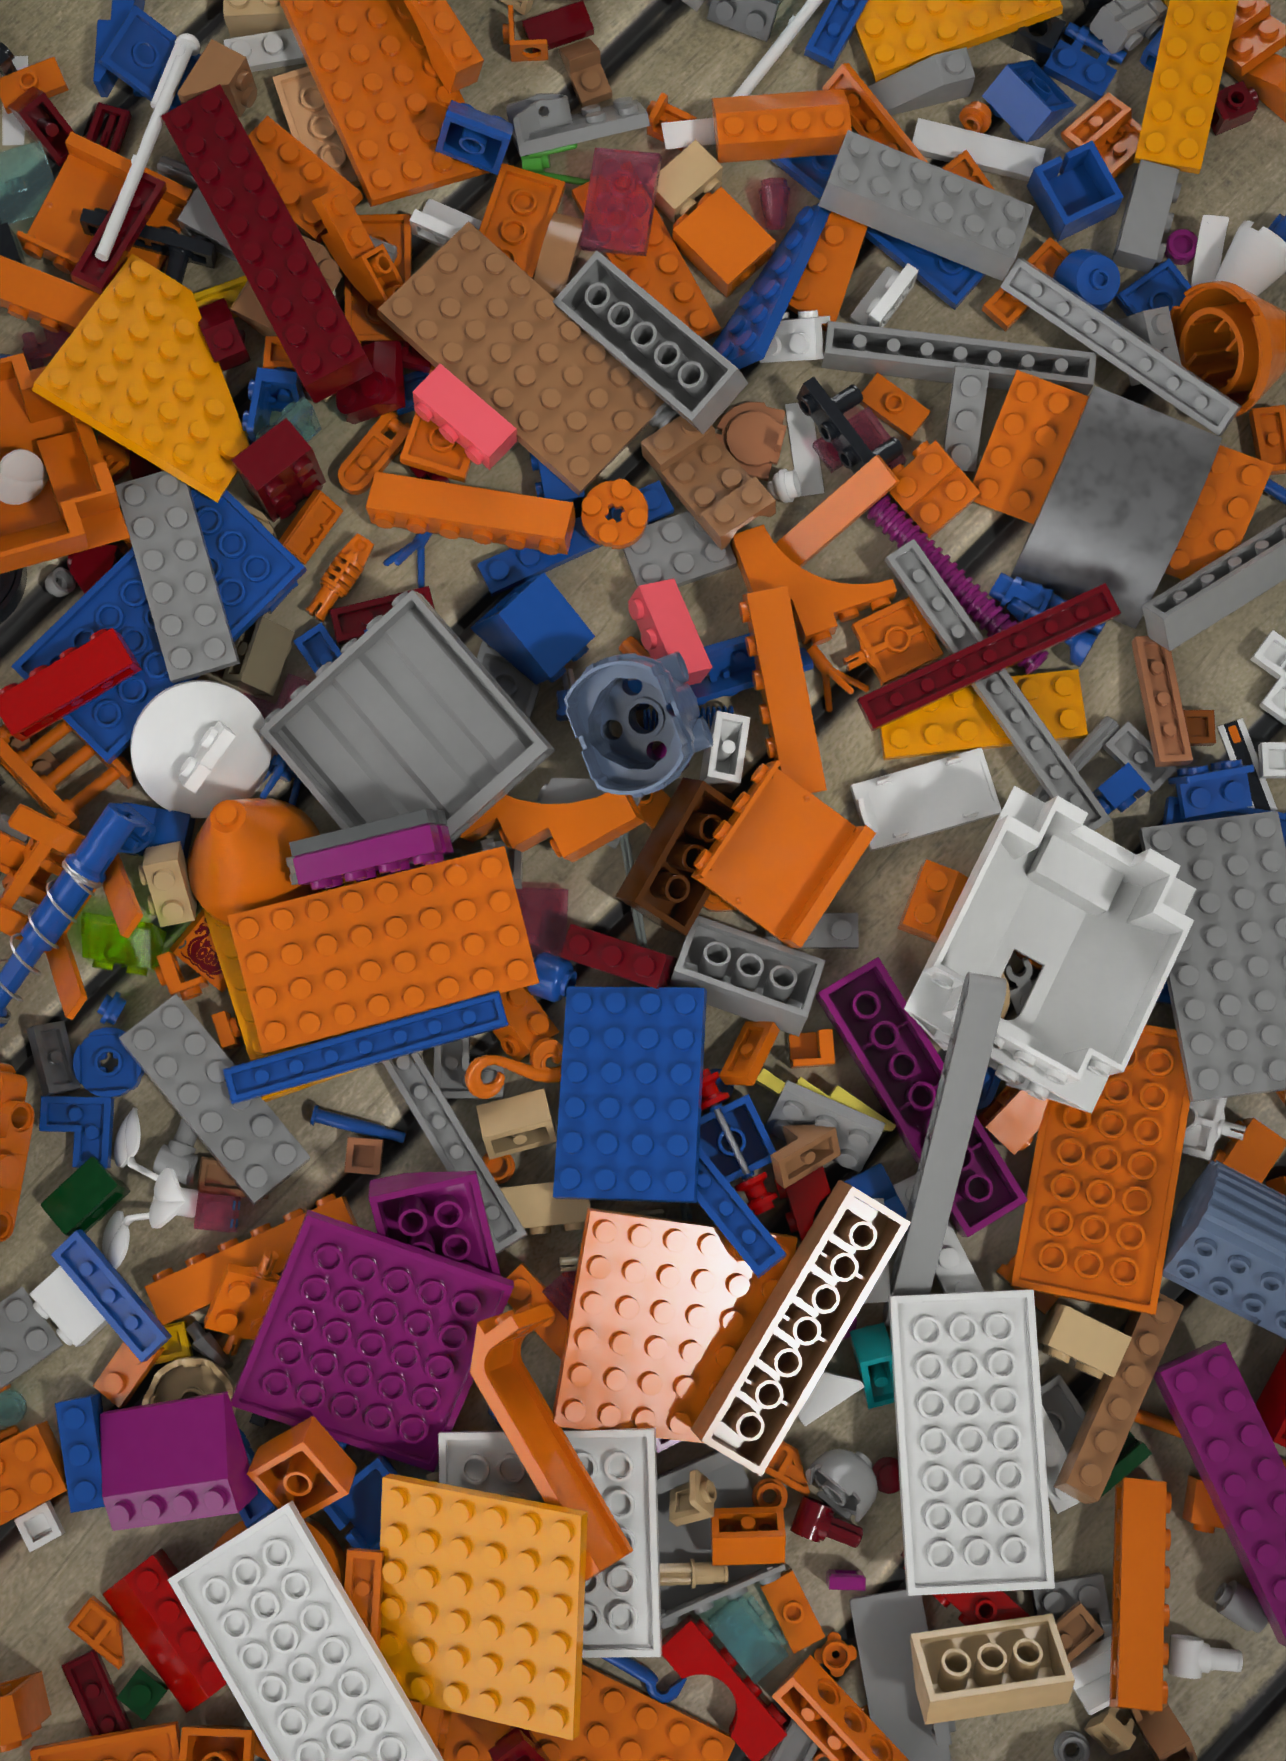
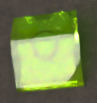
(108, 948)

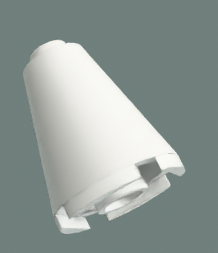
(1253, 259)

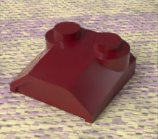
(379, 391)

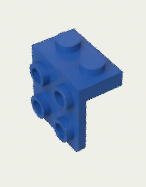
(269, 392)

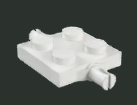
(1205, 1127)

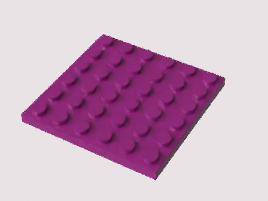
(369, 1340)

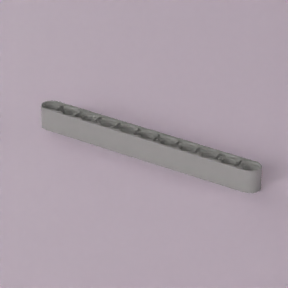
(948, 1135)

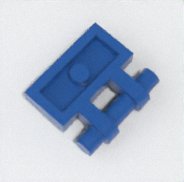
(1079, 69)

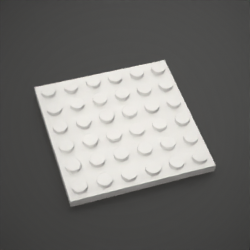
(624, 1599)

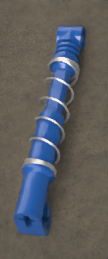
(114, 832)

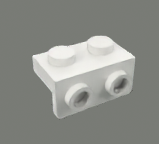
(797, 338)

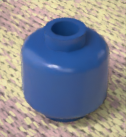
(553, 976)

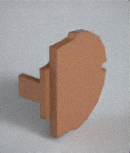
(753, 437)

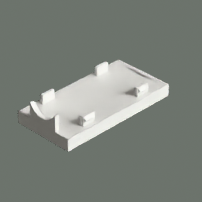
(926, 798)

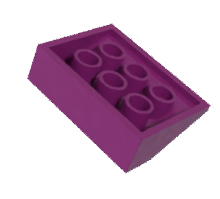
(436, 1214)
(173, 1462)

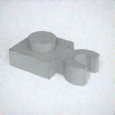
(1024, 985)

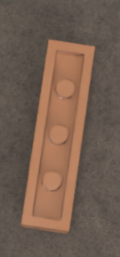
(1162, 703)

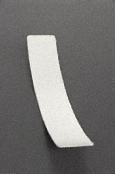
(1209, 248)

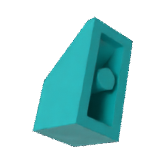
(874, 1363)

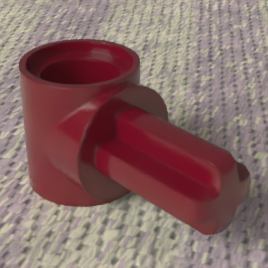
(816, 1521)

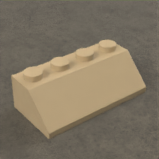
(990, 1668)

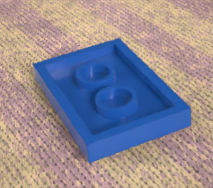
(141, 54)

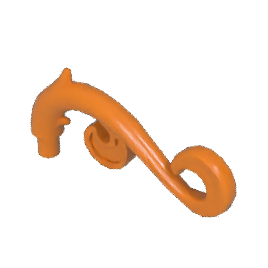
(535, 1071)

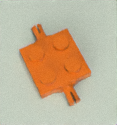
(894, 642)
(242, 1301)

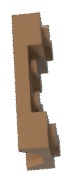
(707, 479)

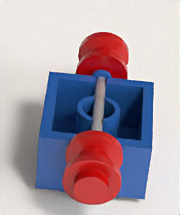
(736, 1142)

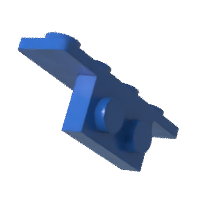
(732, 669)

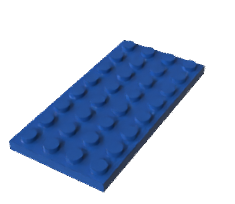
(250, 576)

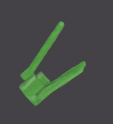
(540, 161)

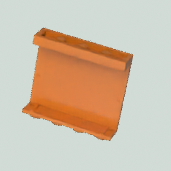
(91, 181)
(781, 855)

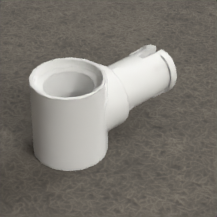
(1192, 1657)

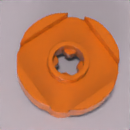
(621, 496)

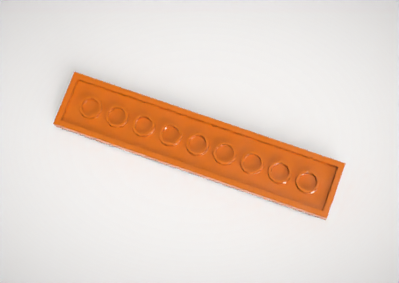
(517, 225)

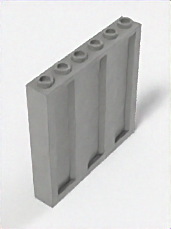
(406, 726)

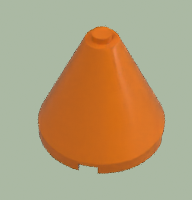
(1231, 340)
(243, 855)

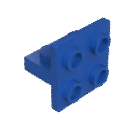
(1213, 790)

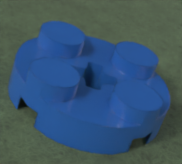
(96, 1078)

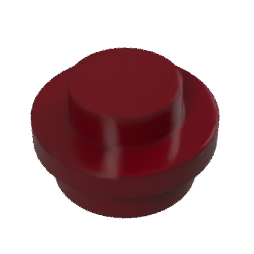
(887, 1474)

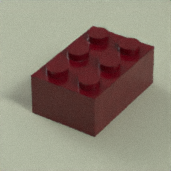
(279, 470)

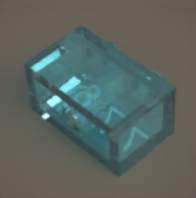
(749, 1637)

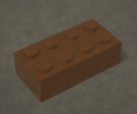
(661, 876)

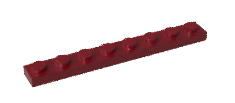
(988, 657)

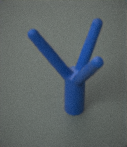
(401, 555)

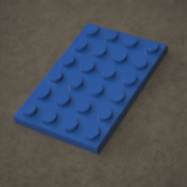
(630, 1094)

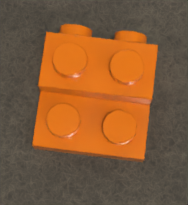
(1253, 36)
(933, 488)

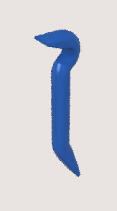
(648, 1677)

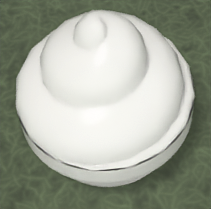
(785, 486)

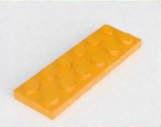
(1185, 83)
(965, 723)

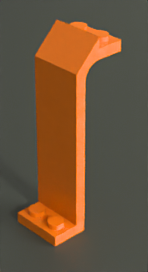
(535, 1435)

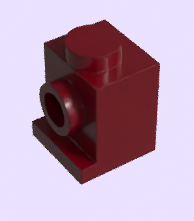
(1234, 107)

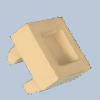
(1110, 1732)

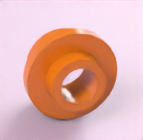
(976, 117)
(765, 1484)

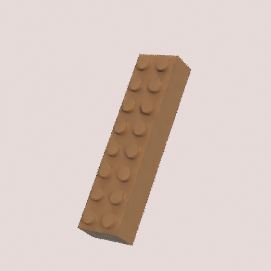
(800, 1327)

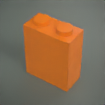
(723, 241)

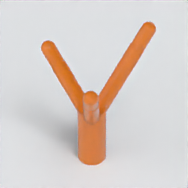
(839, 677)

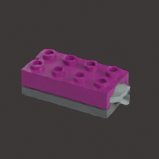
(369, 848)

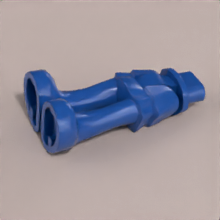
(1030, 599)

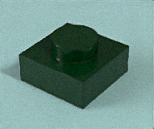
(143, 1692)

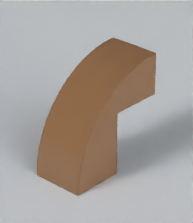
(558, 253)
(1164, 1735)

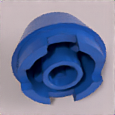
(1090, 277)

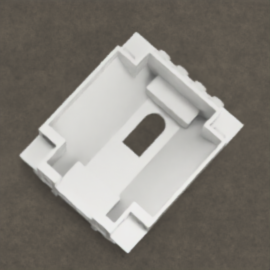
(1095, 922)

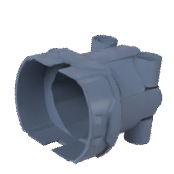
(627, 762)

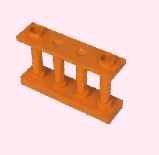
(42, 788)

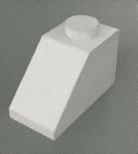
(725, 760)
(827, 1393)

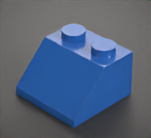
(1027, 100)
(474, 137)

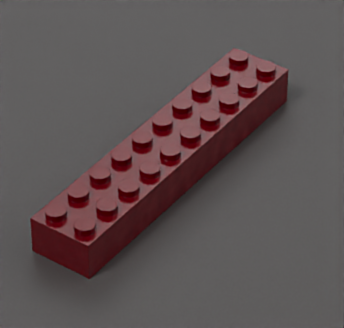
(267, 244)

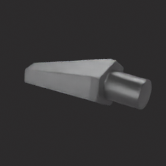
(207, 1345)

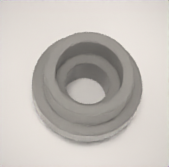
(1071, 1736)

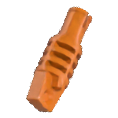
(341, 575)

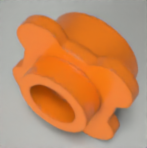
(846, 1654)

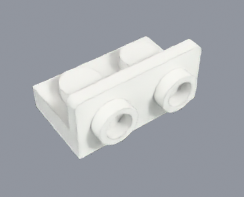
(885, 296)

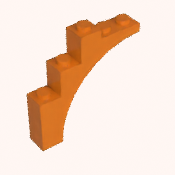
(575, 826)

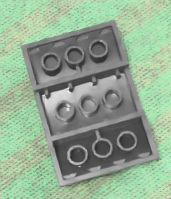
(1118, 503)

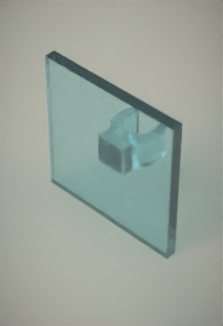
(23, 182)

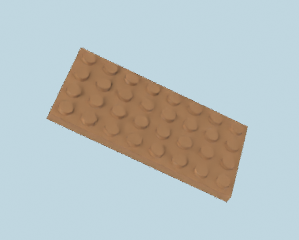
(521, 357)

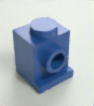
(1119, 789)

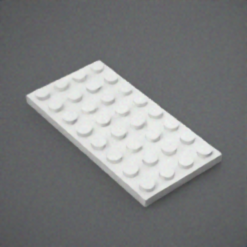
(970, 1442)
(298, 1649)

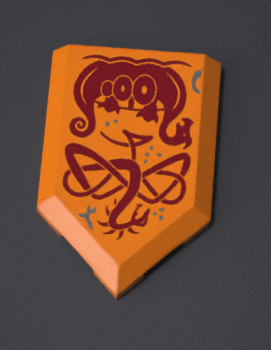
(198, 951)

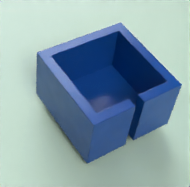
(1079, 195)
(363, 1505)

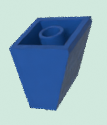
(535, 630)

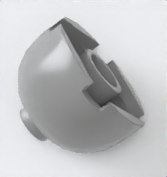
(845, 1481)

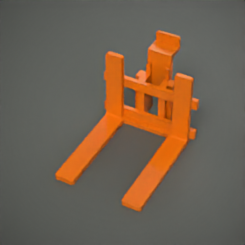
(28, 870)

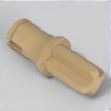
(692, 1574)

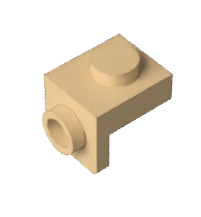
(692, 1500)

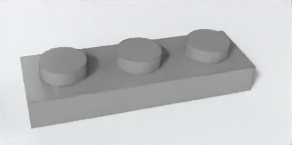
(966, 415)

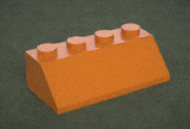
(780, 125)

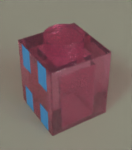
(217, 1212)

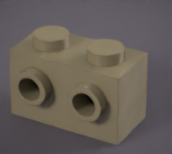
(261, 657)

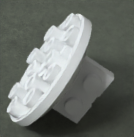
(199, 747)

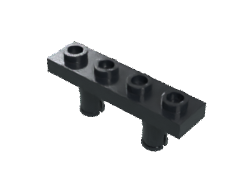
(162, 241)
(837, 430)

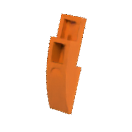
(349, 244)

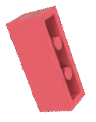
(464, 417)
(668, 626)

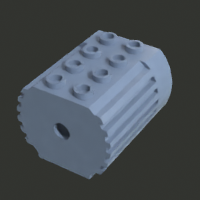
(1232, 1245)

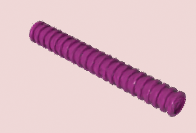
(963, 589)

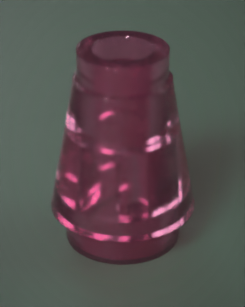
(774, 202)

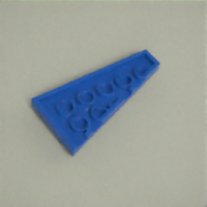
(763, 306)

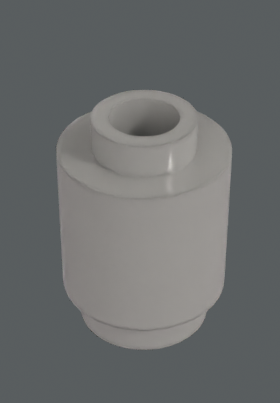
(1240, 1606)

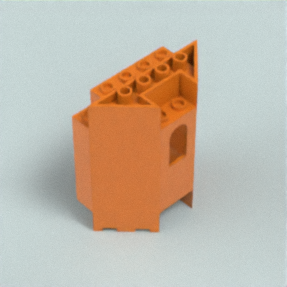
(79, 500)

